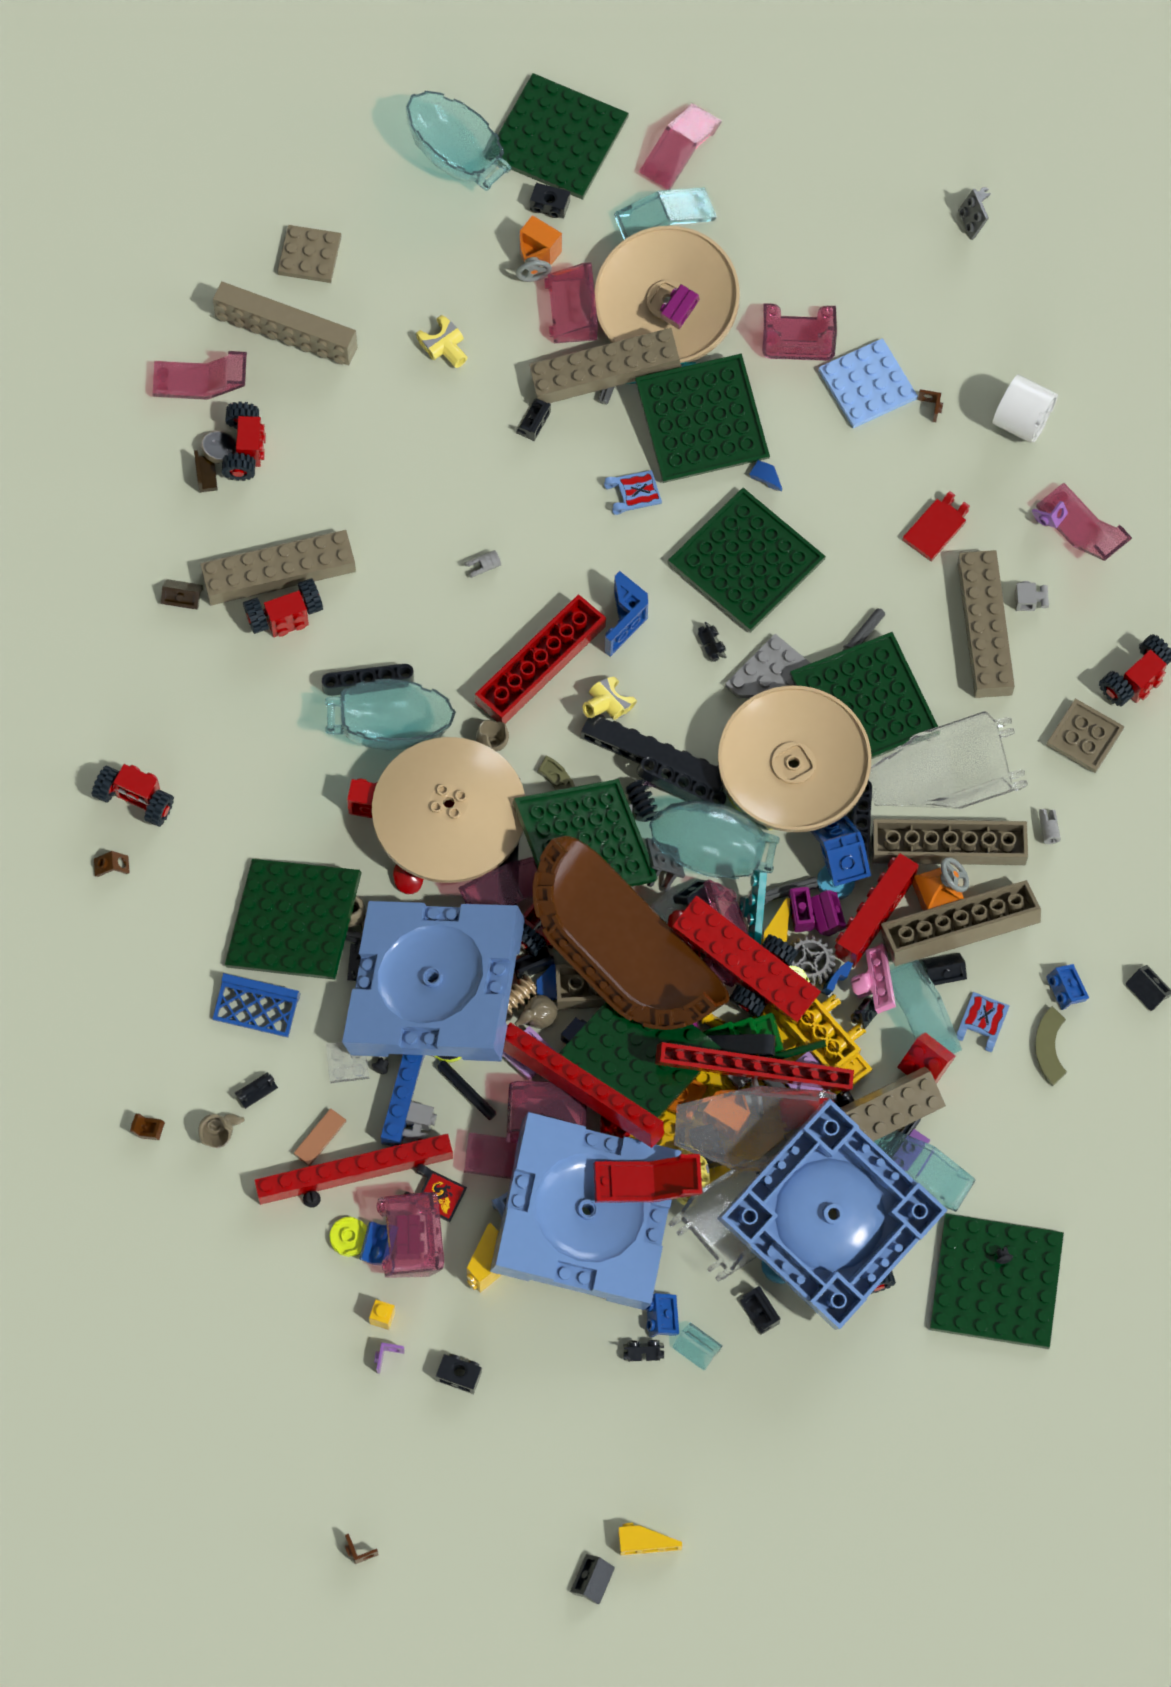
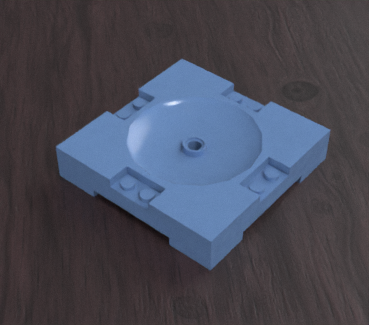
(410, 946)
(788, 1224)
(549, 1236)

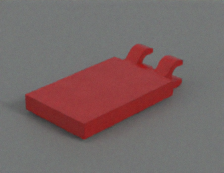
(936, 527)

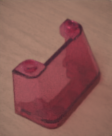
(572, 304)
(799, 336)
(540, 1099)
(412, 1235)

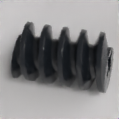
(639, 800)

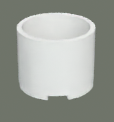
(1025, 408)

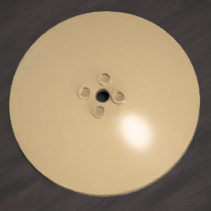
(646, 271)
(801, 727)
(439, 840)

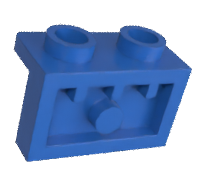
(1067, 986)
(375, 1244)
(662, 1315)

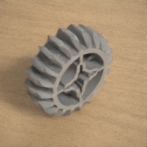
(816, 957)

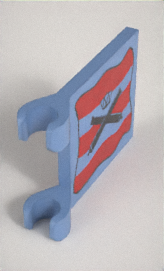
(636, 490)
(984, 1017)

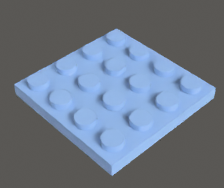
(867, 383)

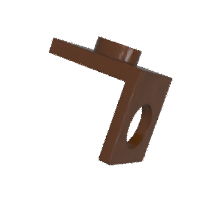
(934, 399)
(109, 862)
(351, 1552)

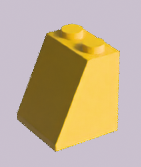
(479, 1266)

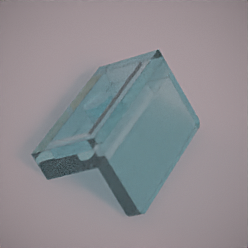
(697, 1346)

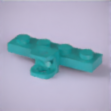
(753, 907)

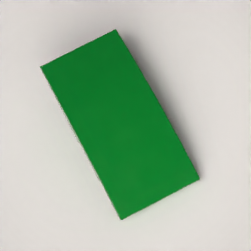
(762, 1025)

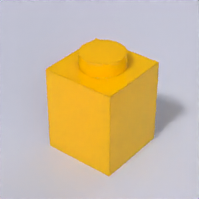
(382, 1314)

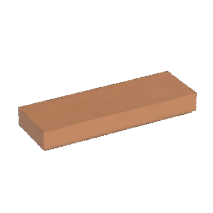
(320, 1137)

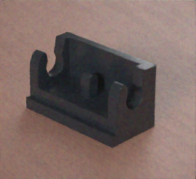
(534, 419)
(760, 1310)

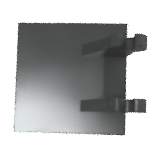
(973, 211)
(660, 862)

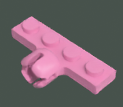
(876, 980)

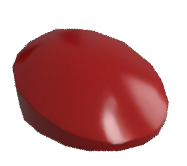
(405, 881)

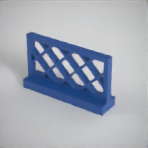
(258, 988)

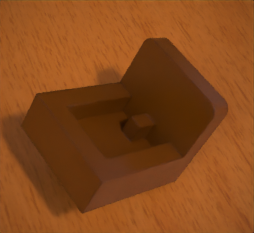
(147, 1127)

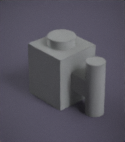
(1027, 597)
(419, 1118)

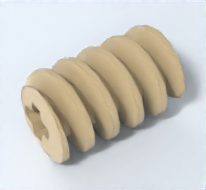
(519, 992)

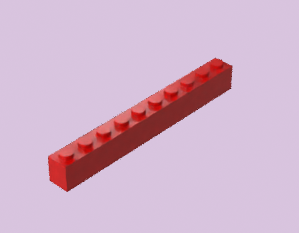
(754, 1067)
(583, 1086)
(354, 1169)

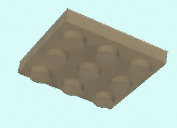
(309, 253)
(1085, 735)

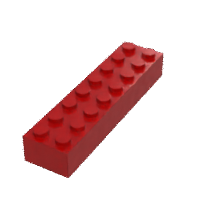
(540, 660)
(746, 960)

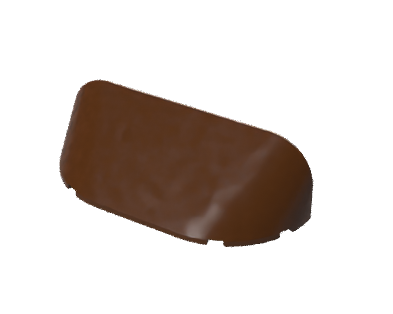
(620, 940)

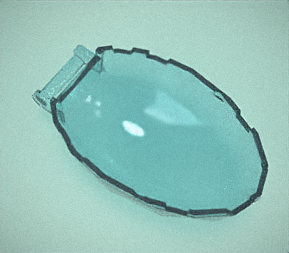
(455, 138)
(389, 714)
(712, 839)

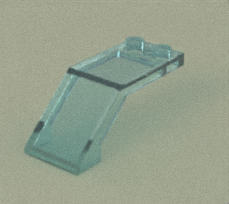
(665, 209)
(923, 1005)
(929, 1167)

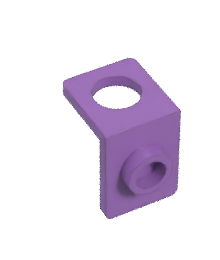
(1051, 519)
(386, 1347)

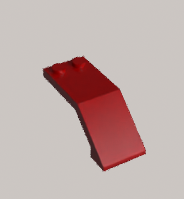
(647, 1179)

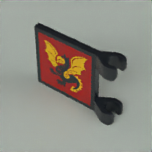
(448, 1191)

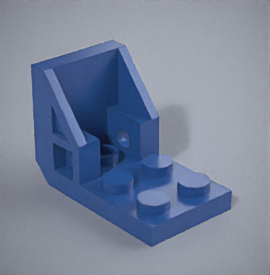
(631, 610)
(843, 851)

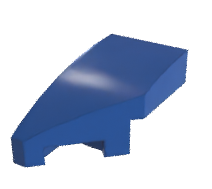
(766, 473)
(840, 974)

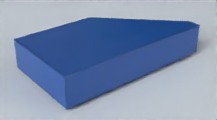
(547, 983)

